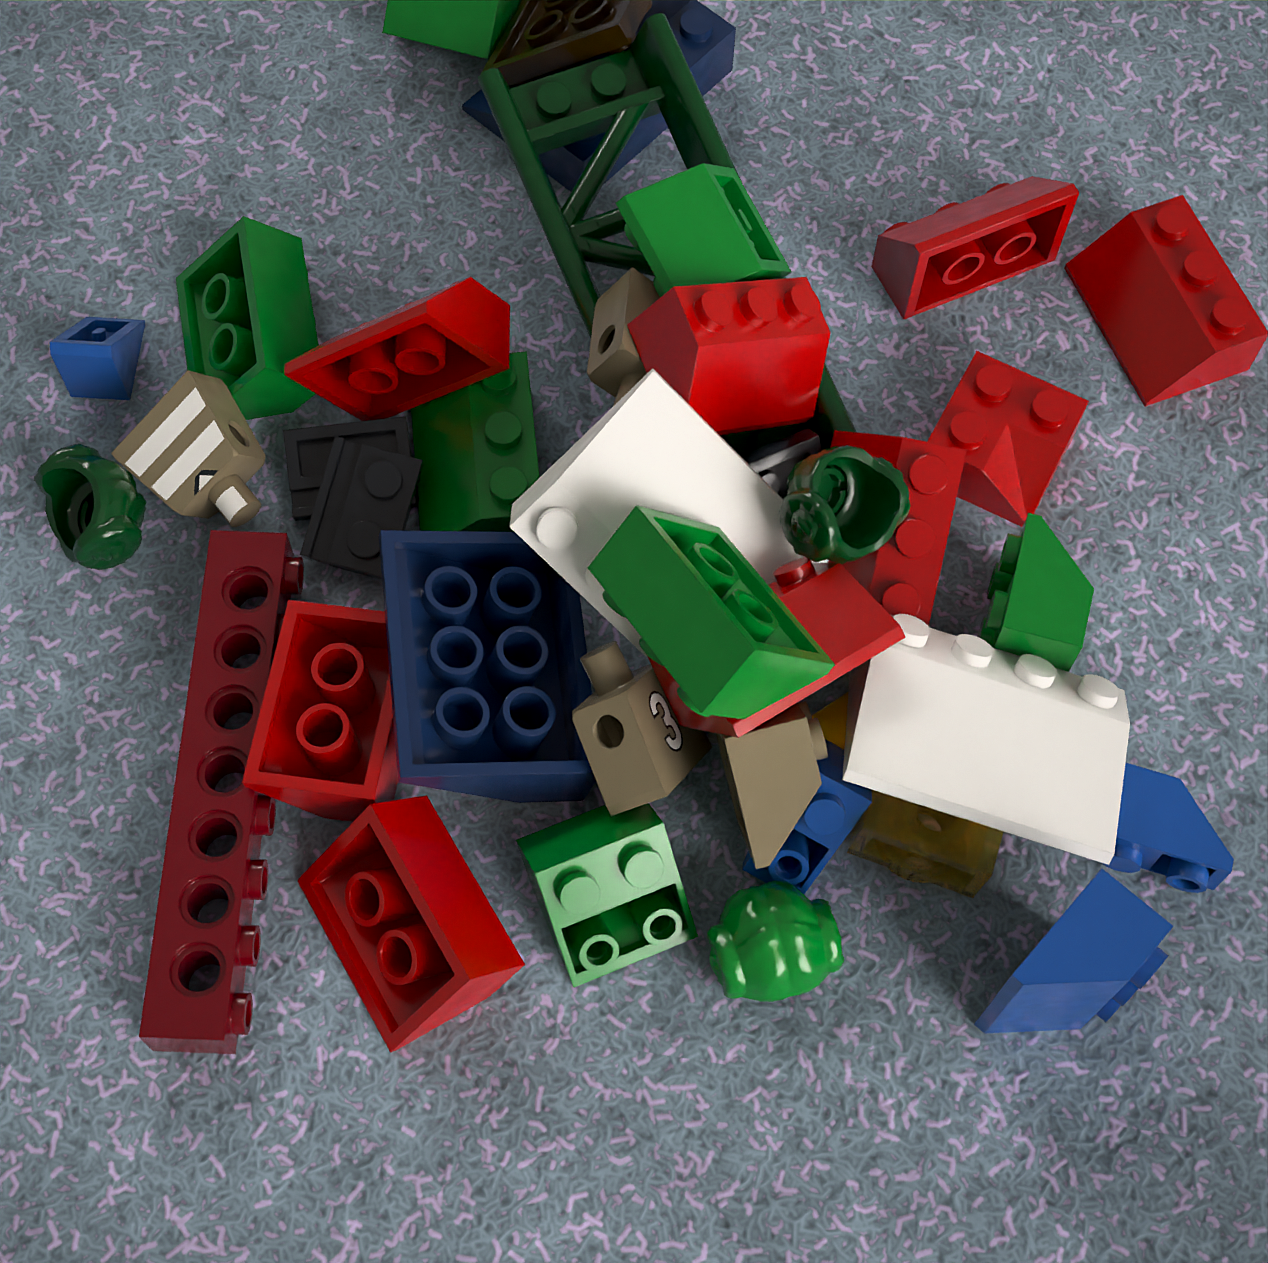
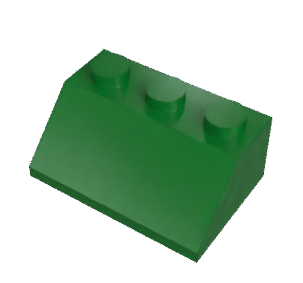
(249, 315)
(476, 452)
(705, 615)

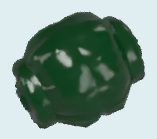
(842, 504)
(91, 506)

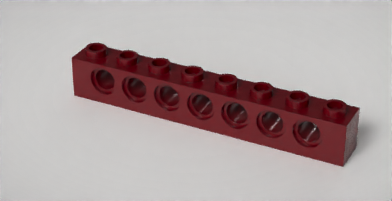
(172, 1015)

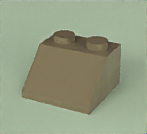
(773, 777)

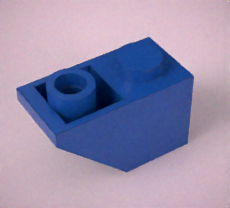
(820, 828)
(1167, 833)

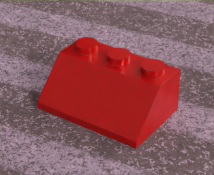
(973, 243)
(1167, 302)
(738, 350)
(411, 353)
(908, 566)
(836, 615)
(327, 714)
(408, 919)

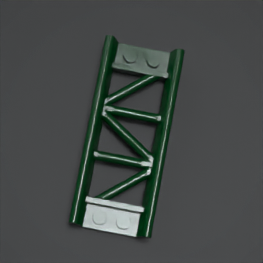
(612, 99)

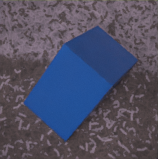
(99, 357)

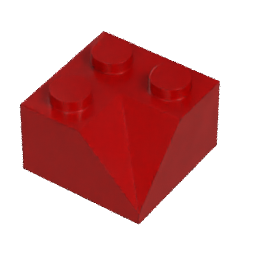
(1012, 435)

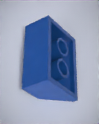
(1083, 964)

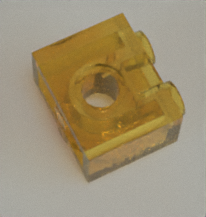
(954, 858)

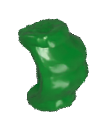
(774, 943)

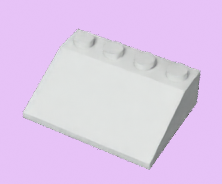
(654, 456)
(990, 738)

